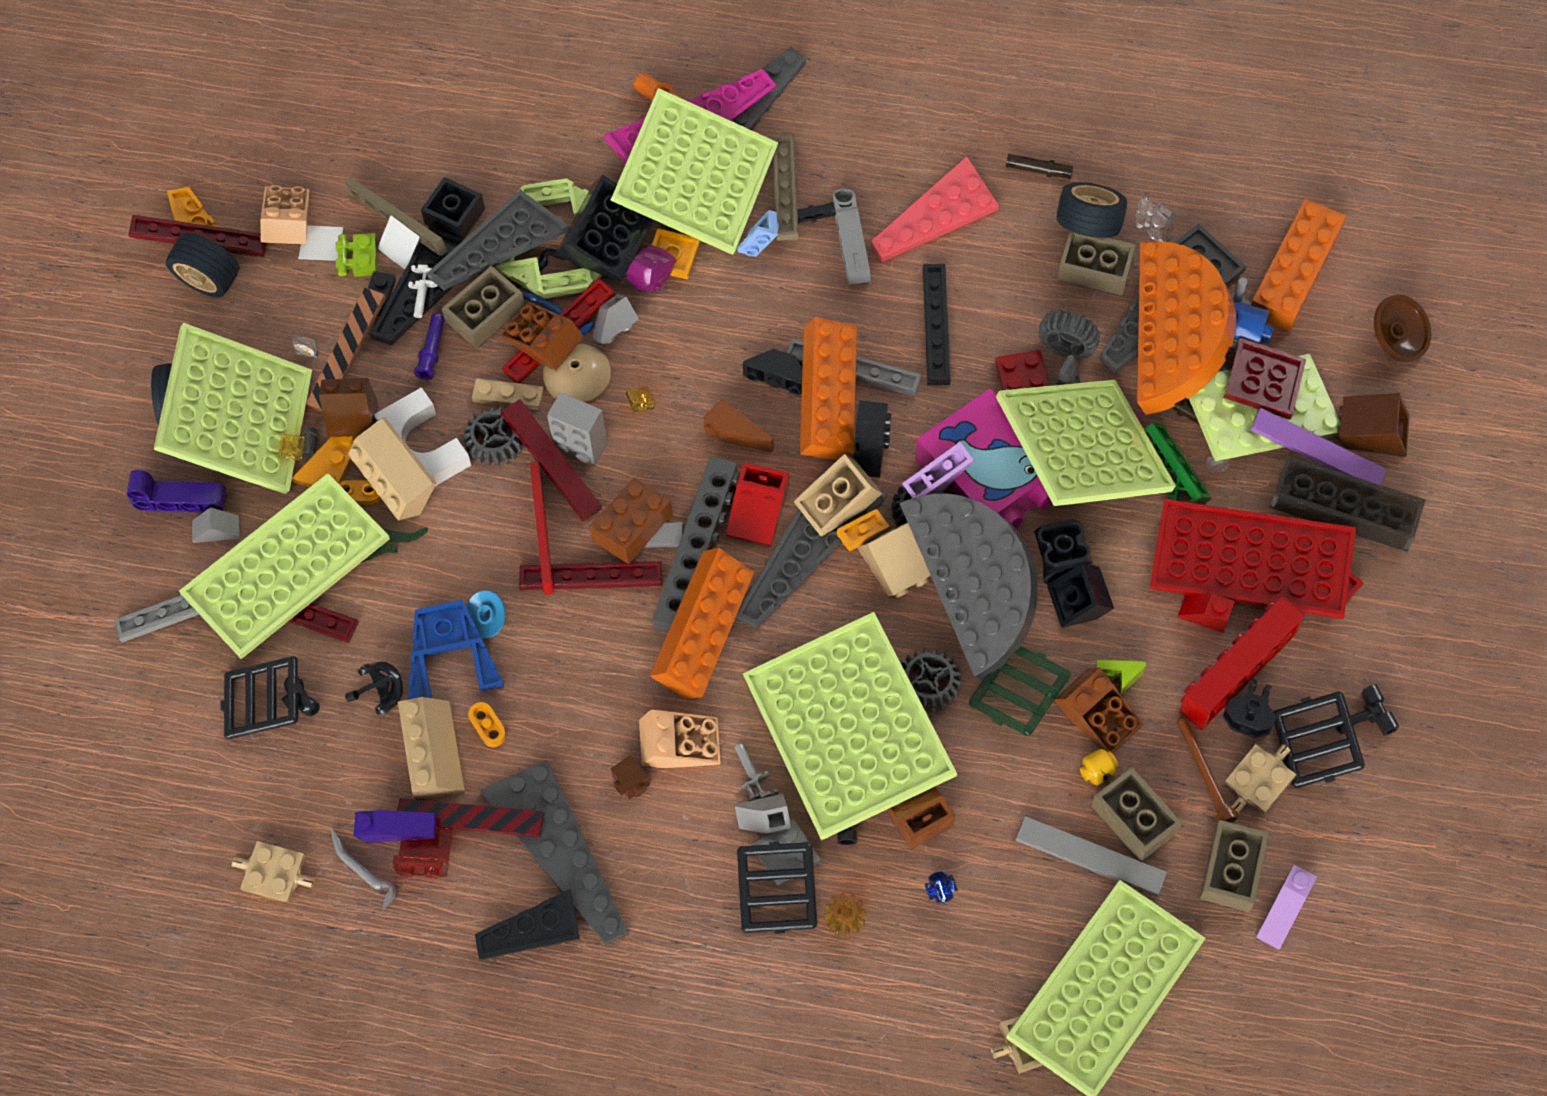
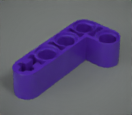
(173, 495)

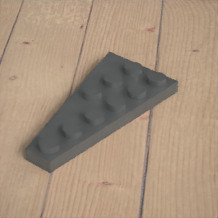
(504, 235)

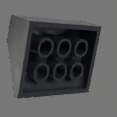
(604, 233)

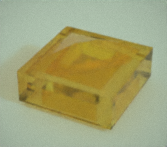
(640, 399)
(291, 446)

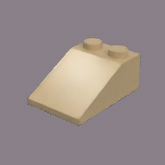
(837, 495)

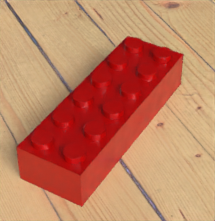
(1241, 663)

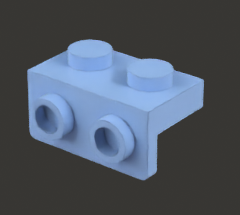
(760, 235)

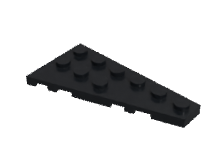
(399, 310)

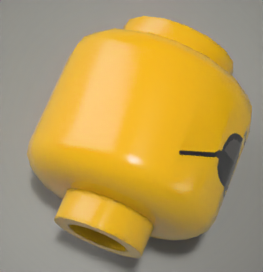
(1099, 767)

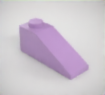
(940, 472)
(1286, 907)

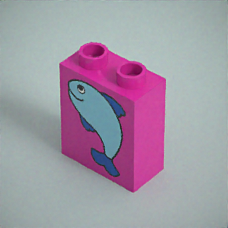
(1000, 470)

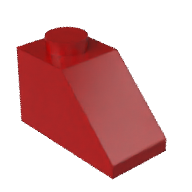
(1207, 610)

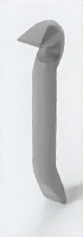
(363, 872)

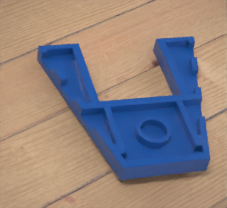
(444, 630)

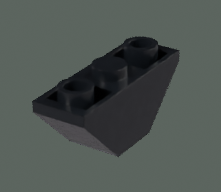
(776, 370)

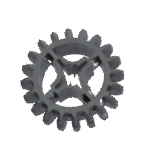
(1069, 334)
(496, 444)
(944, 670)

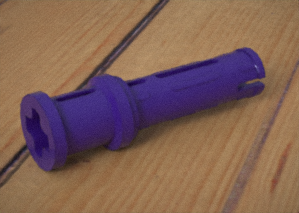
(428, 355)

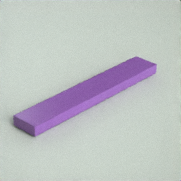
(1315, 447)

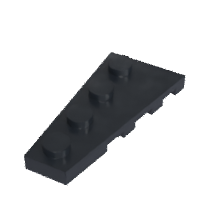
(538, 927)

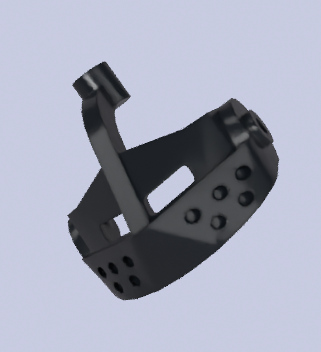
(380, 682)

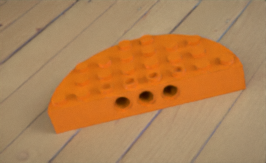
(1183, 324)

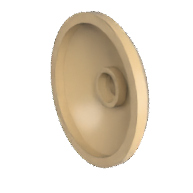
(584, 382)

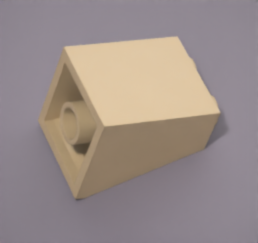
(896, 560)

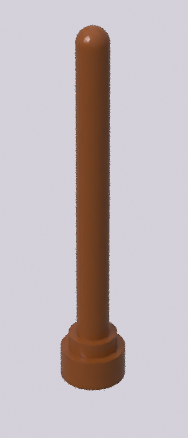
(1224, 810)

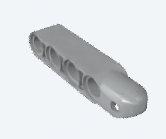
(851, 237)

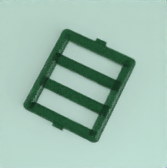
(1038, 711)

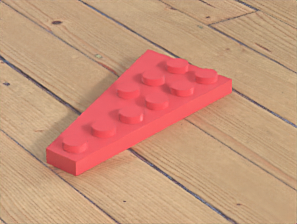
(945, 207)

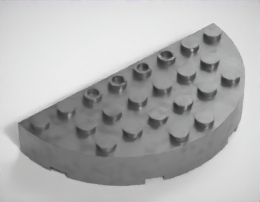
(979, 574)

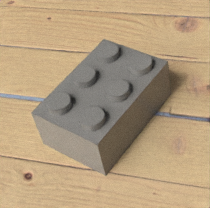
(577, 428)

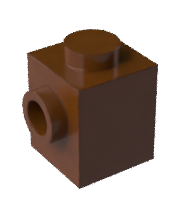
(629, 778)

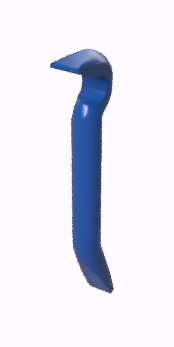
(554, 308)

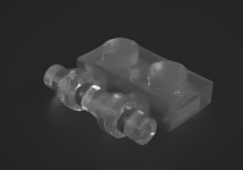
(1156, 218)

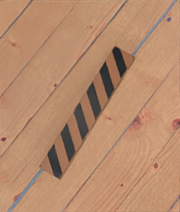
(349, 341)

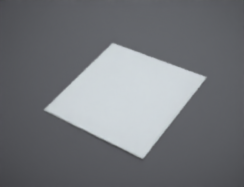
(398, 242)
(320, 243)

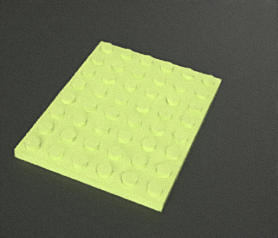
(849, 725)

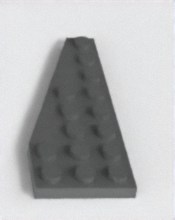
(1124, 343)

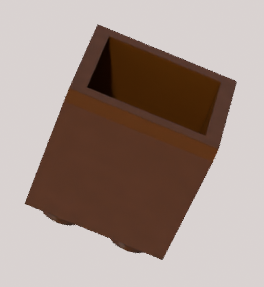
(347, 406)
(1374, 424)

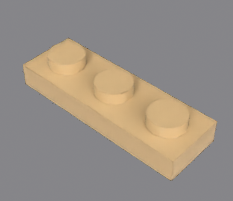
(506, 393)

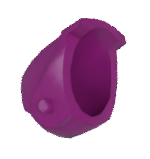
(650, 269)

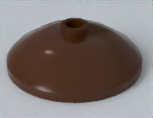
(1402, 328)

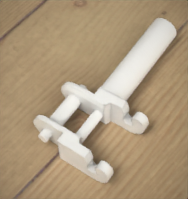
(422, 289)

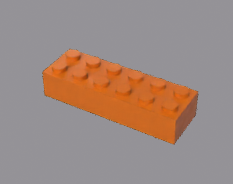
(1298, 263)
(828, 389)
(702, 624)

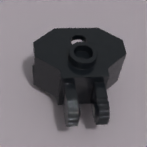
(1251, 712)

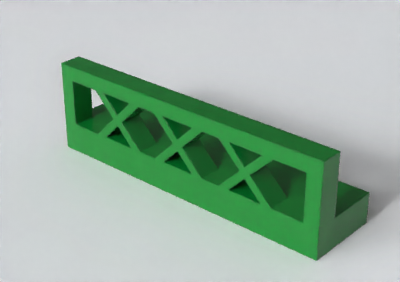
(1179, 465)

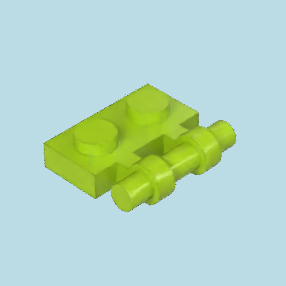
(364, 254)

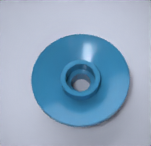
(480, 607)

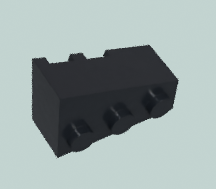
(872, 436)

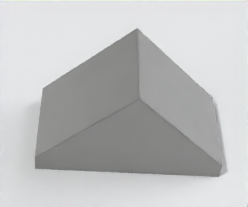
(215, 526)

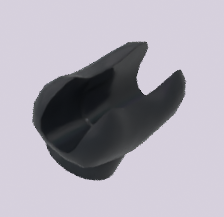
(306, 704)

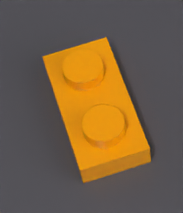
(862, 530)

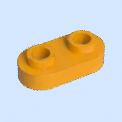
(358, 491)
(488, 725)

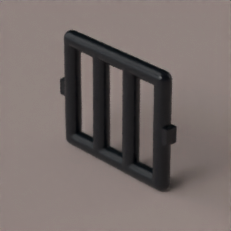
(249, 673)
(1350, 742)
(807, 898)

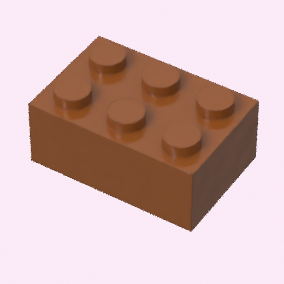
(631, 520)

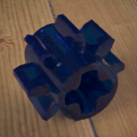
(941, 887)

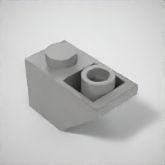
(613, 318)
(763, 815)

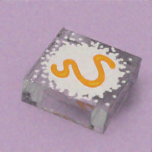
(305, 346)

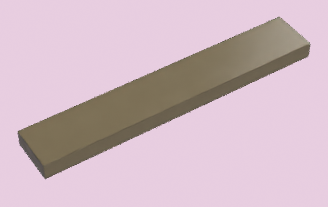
(785, 188)
(386, 210)

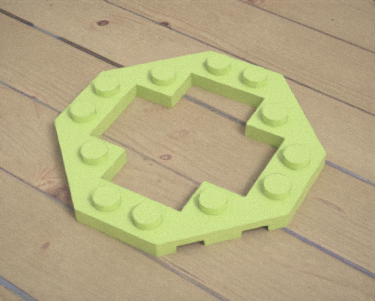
(526, 271)

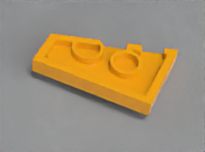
(187, 207)
(329, 459)

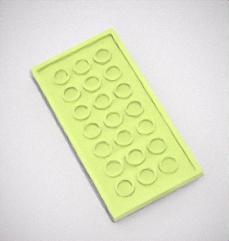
(284, 565)
(1106, 989)

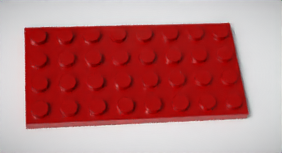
(1253, 557)

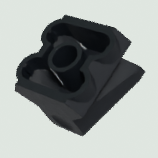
(1062, 548)

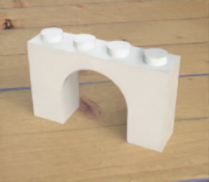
(413, 411)

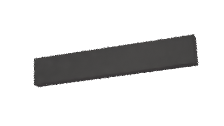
(936, 324)

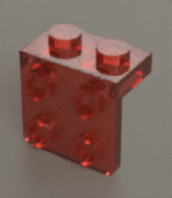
(425, 856)

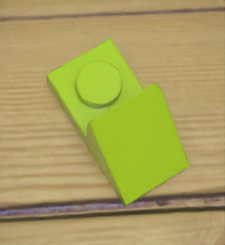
(1126, 671)

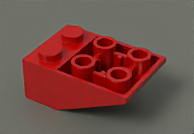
(758, 504)

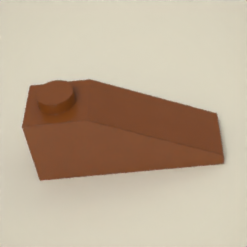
(733, 427)

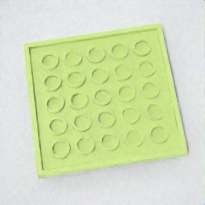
(694, 171)
(230, 408)
(1085, 442)

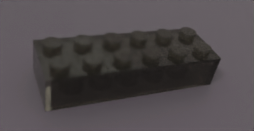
(1348, 501)

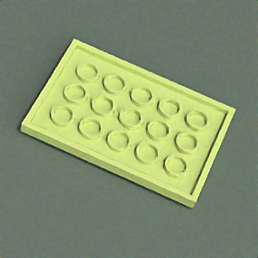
(1229, 423)

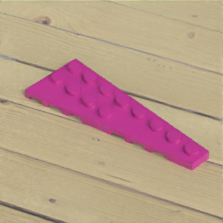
(727, 101)

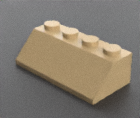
(392, 469)
(431, 748)

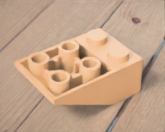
(284, 215)
(678, 740)

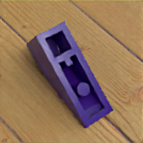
(394, 826)

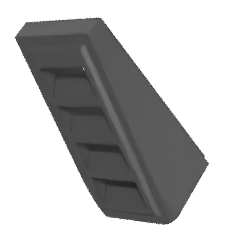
(1068, 373)

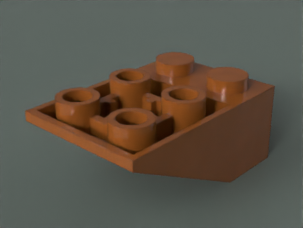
(543, 335)
(1099, 710)
(922, 817)

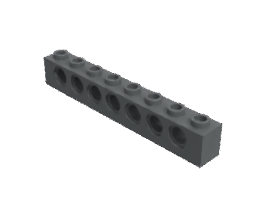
(716, 472)

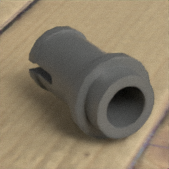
(310, 440)

